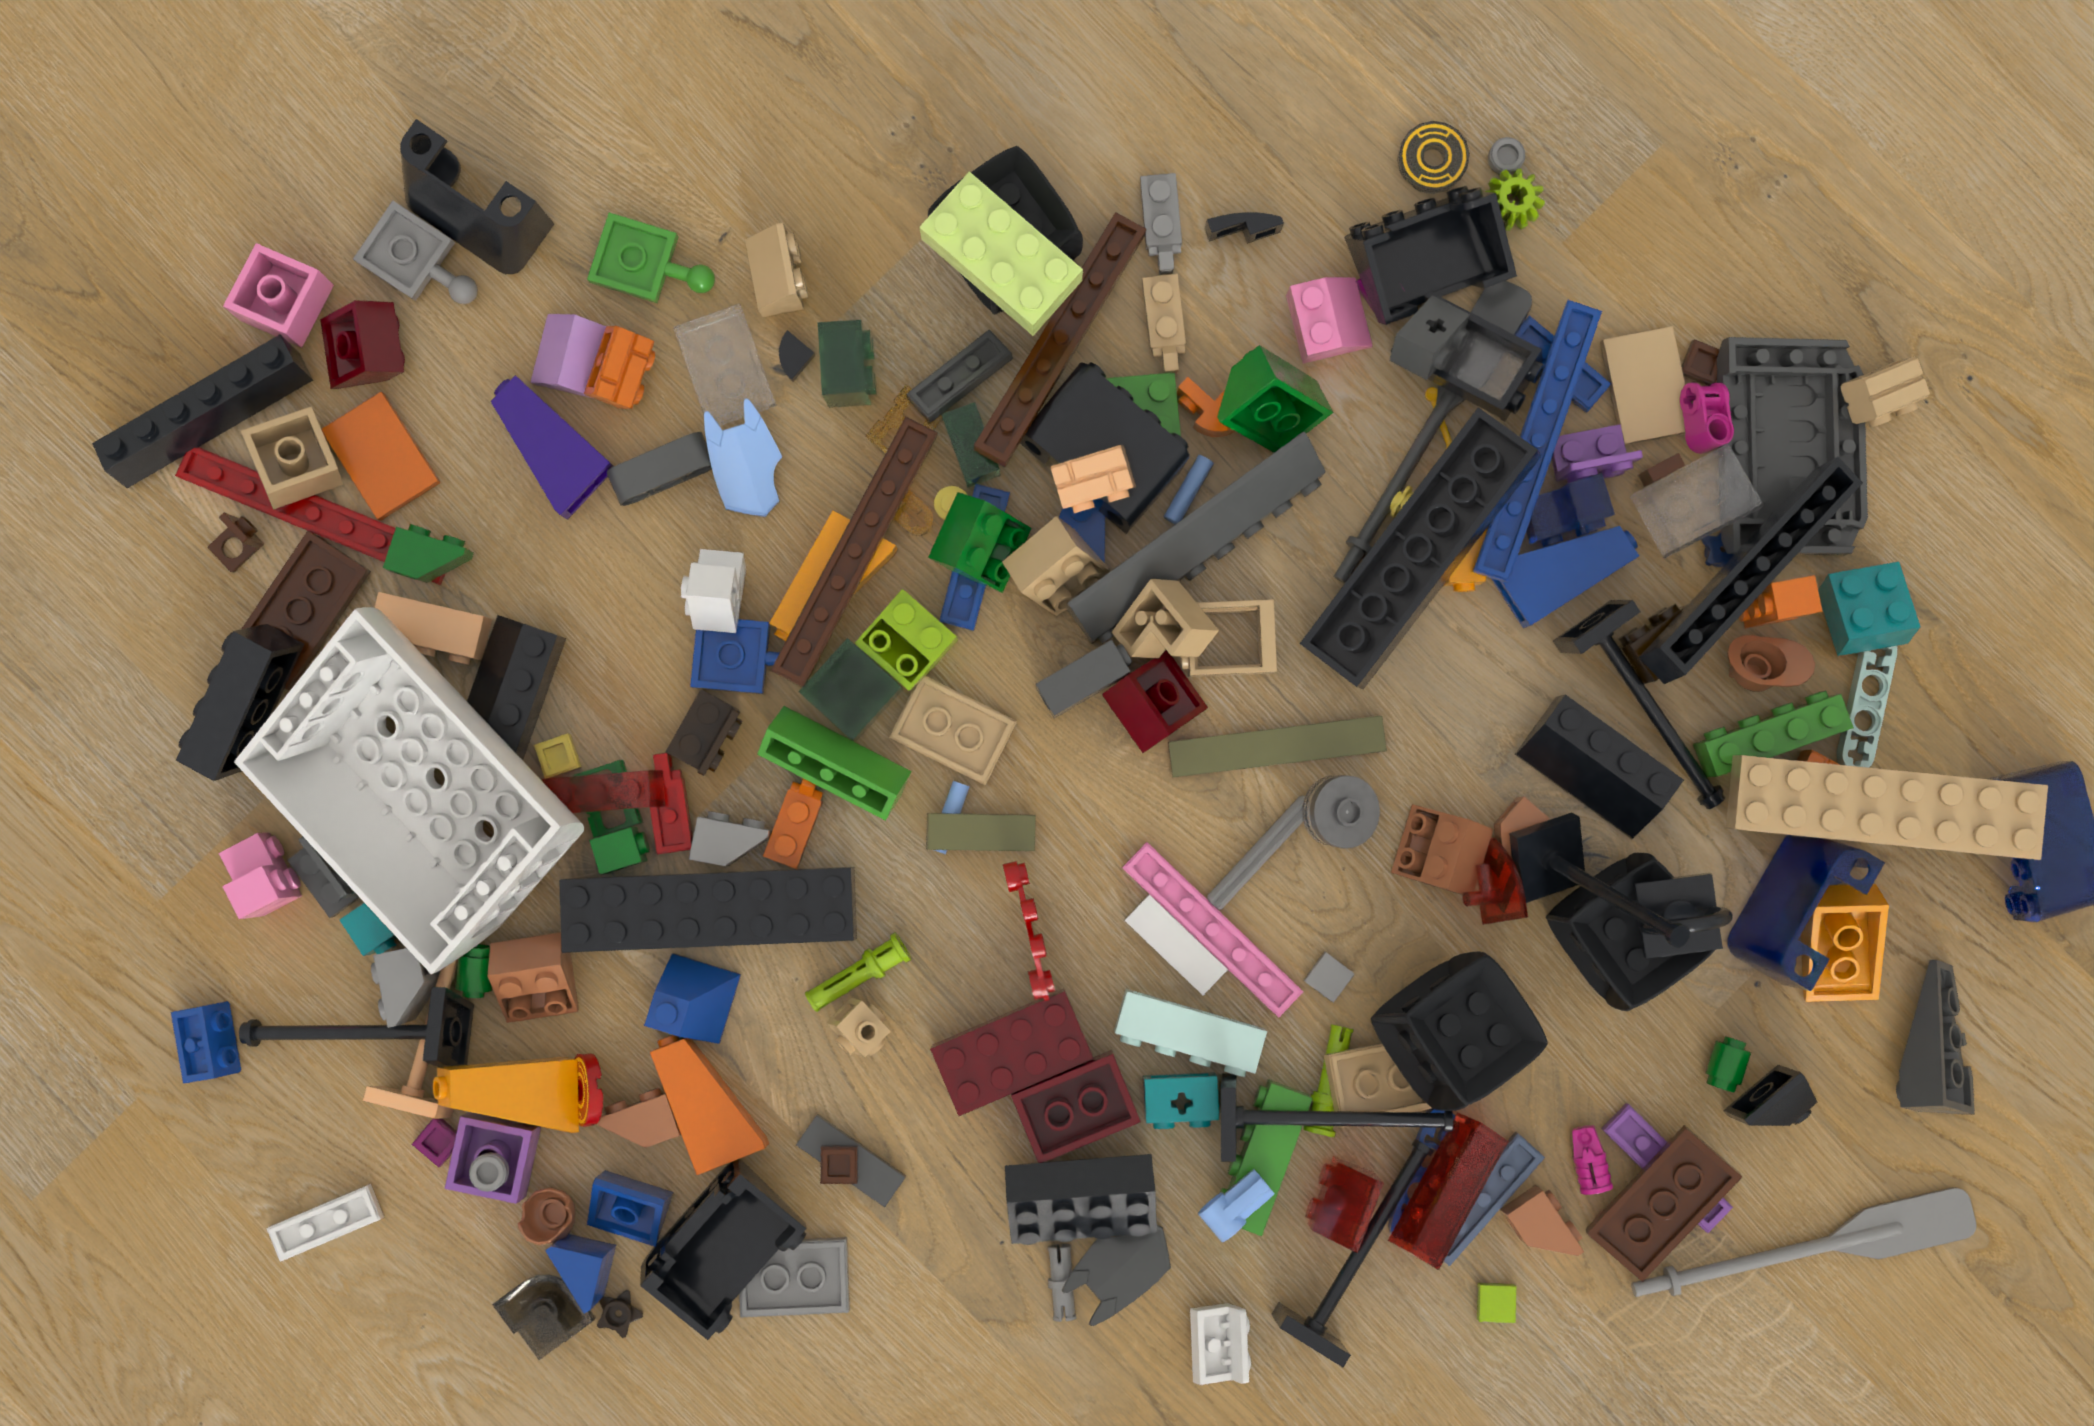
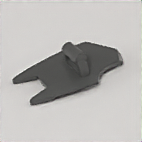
(1120, 1270)

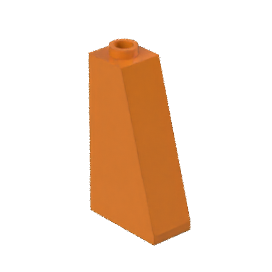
(705, 1108)

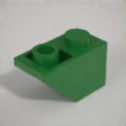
(424, 557)

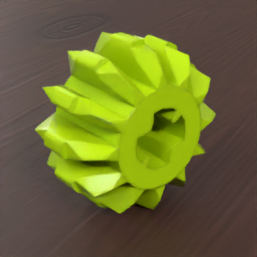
(1526, 193)

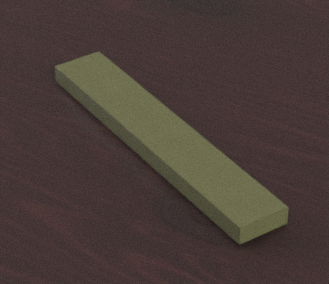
(1277, 746)

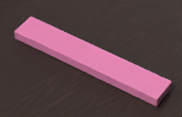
(1212, 929)

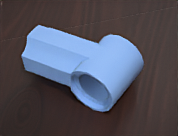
(1228, 1211)

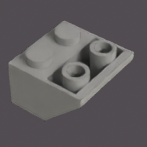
(403, 985)

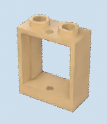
(1266, 640)

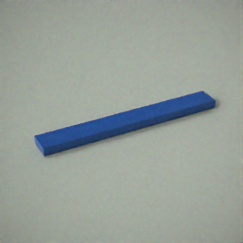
(1542, 431)

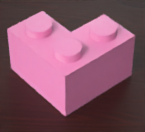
(259, 876)

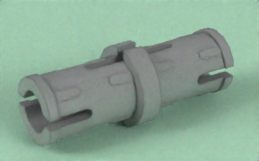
(1060, 1272)

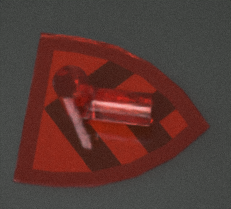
(1500, 887)

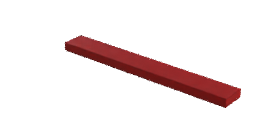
(311, 513)

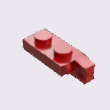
(672, 822)

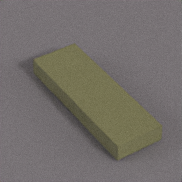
(980, 832)

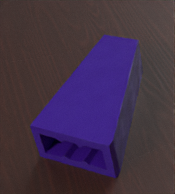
(555, 452)

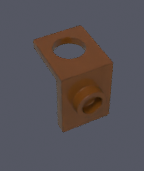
(245, 532)

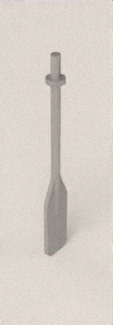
(1871, 1233)

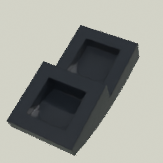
(1253, 224)

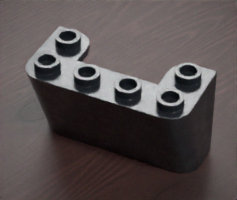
(489, 234)
(1432, 250)
(1095, 415)

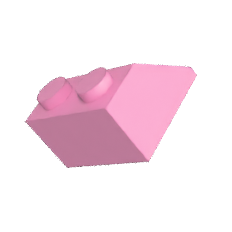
(1328, 318)

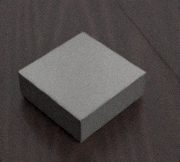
(1328, 977)

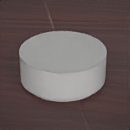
(1506, 154)
(489, 1172)

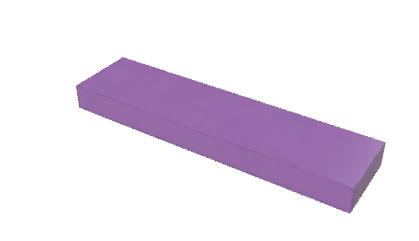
(1642, 1144)

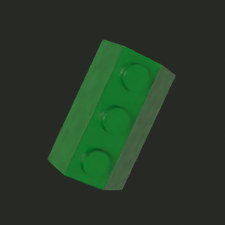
(1271, 400)

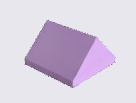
(567, 353)

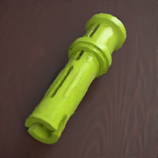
(873, 964)
(1322, 1097)

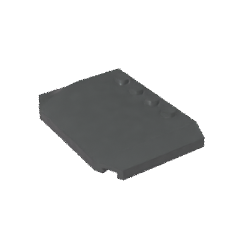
(1787, 424)

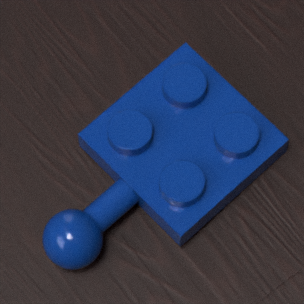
(733, 659)

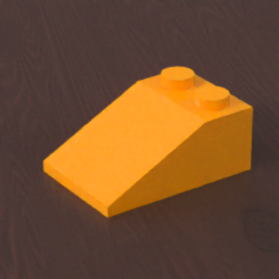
(1852, 935)

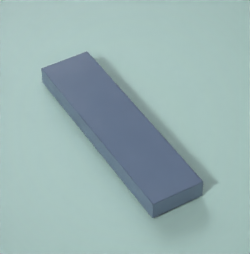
(1511, 1170)

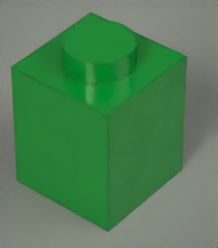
(620, 850)

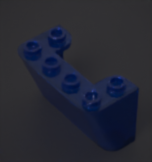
(2066, 869)
(1785, 901)

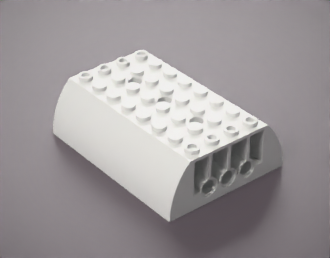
(374, 799)

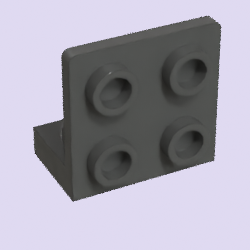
(322, 880)

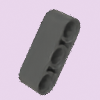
(660, 469)

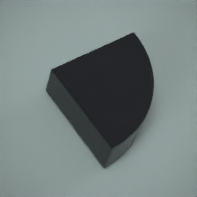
(794, 355)

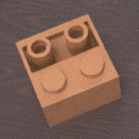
(1441, 850)
(532, 977)

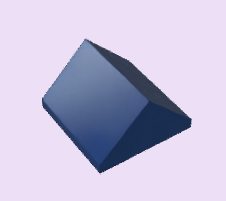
(628, 1207)
(583, 1267)

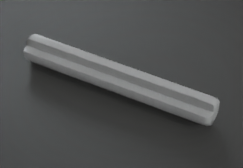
(1257, 855)

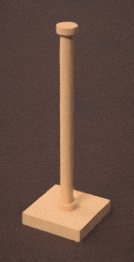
(412, 1097)

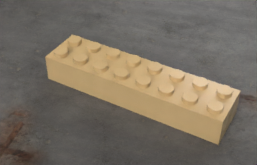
(1887, 807)

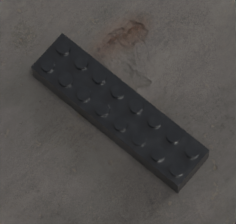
(1421, 548)
(708, 909)

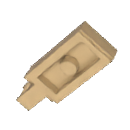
(1164, 319)

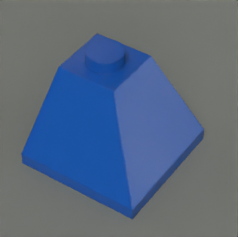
(692, 999)

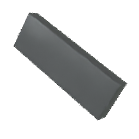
(959, 376)
(875, 1175)

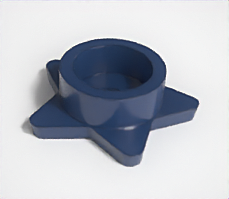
(1713, 553)

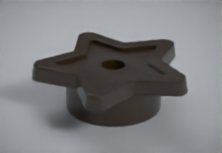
(618, 1323)

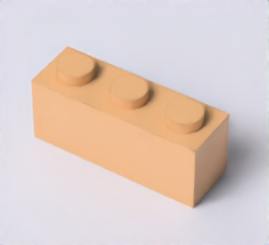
(437, 627)

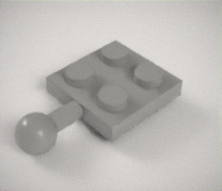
(409, 254)

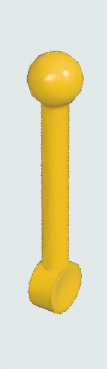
(1431, 396)

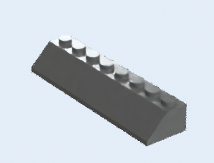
(1201, 535)

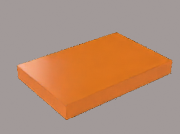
(380, 456)

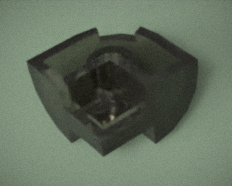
(543, 1313)

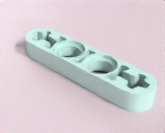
(1874, 705)

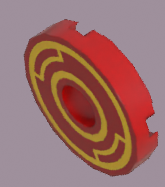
(589, 1096)

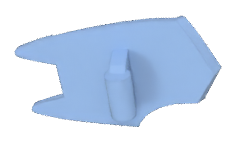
(744, 462)

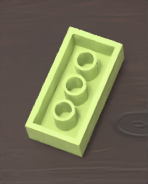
(1001, 253)

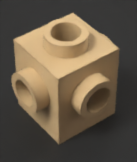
(859, 1028)

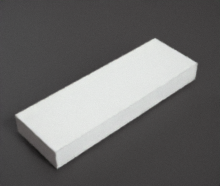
(1176, 944)
(325, 1222)

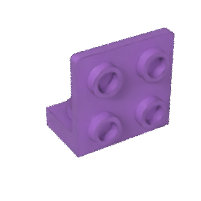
(1592, 453)

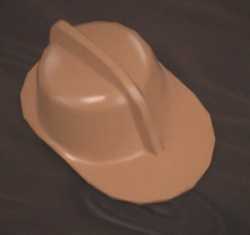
(1769, 662)

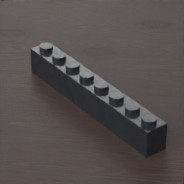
(1750, 571)

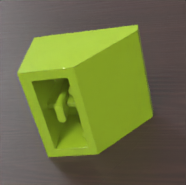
(906, 640)

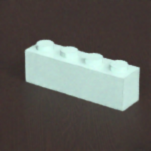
(1189, 1031)

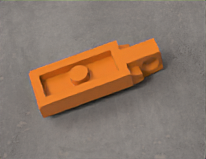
(794, 824)

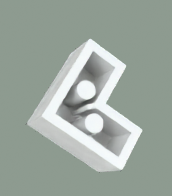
(715, 590)

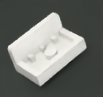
(1219, 1344)

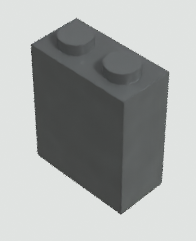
(1084, 678)

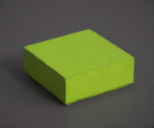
(1496, 1302)

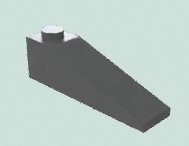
(1932, 1063)

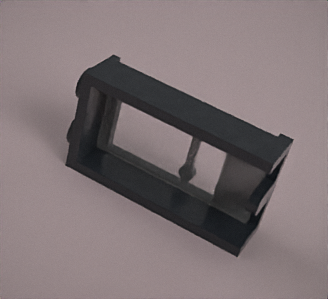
(1490, 367)

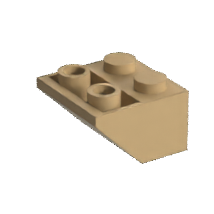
(774, 273)
(1054, 566)

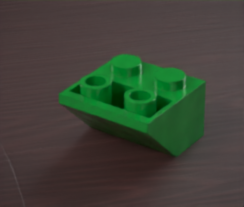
(978, 540)

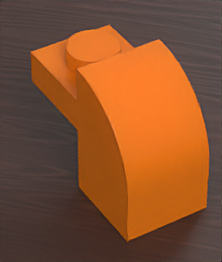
(1194, 400)

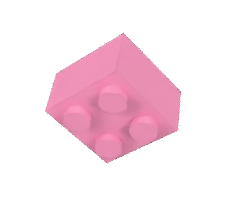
(278, 295)

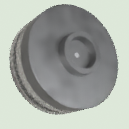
(1341, 811)

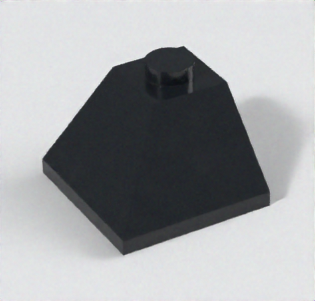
(1775, 1100)

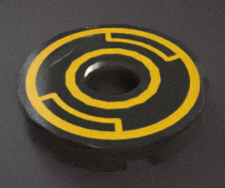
(1445, 140)

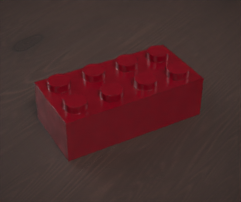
(1011, 1052)

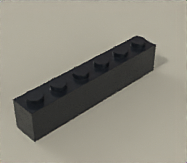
(202, 411)

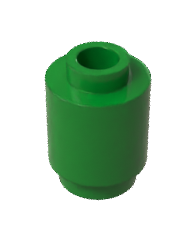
(473, 972)
(1727, 1064)

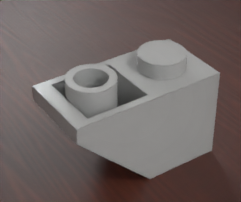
(723, 841)

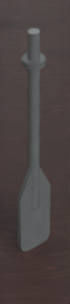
(1499, 304)

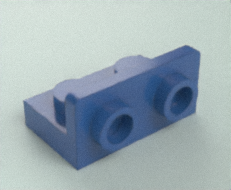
(206, 1042)

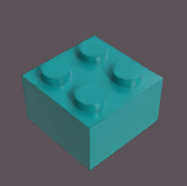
(1868, 608)

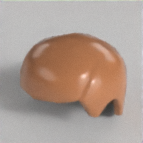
(547, 1216)

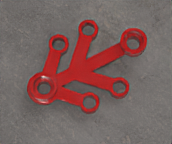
(1040, 980)

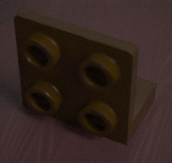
(704, 732)

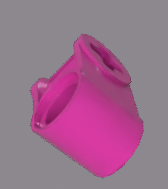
(1708, 418)

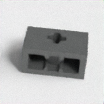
(1430, 337)

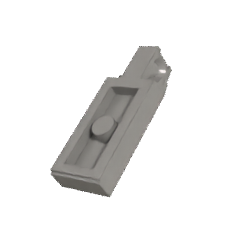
(1161, 219)

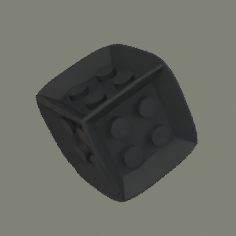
(1028, 192)
(1609, 943)
(1459, 1031)

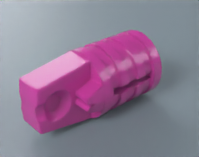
(1589, 1150)

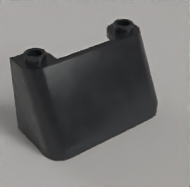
(719, 1248)

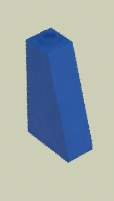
(1560, 572)

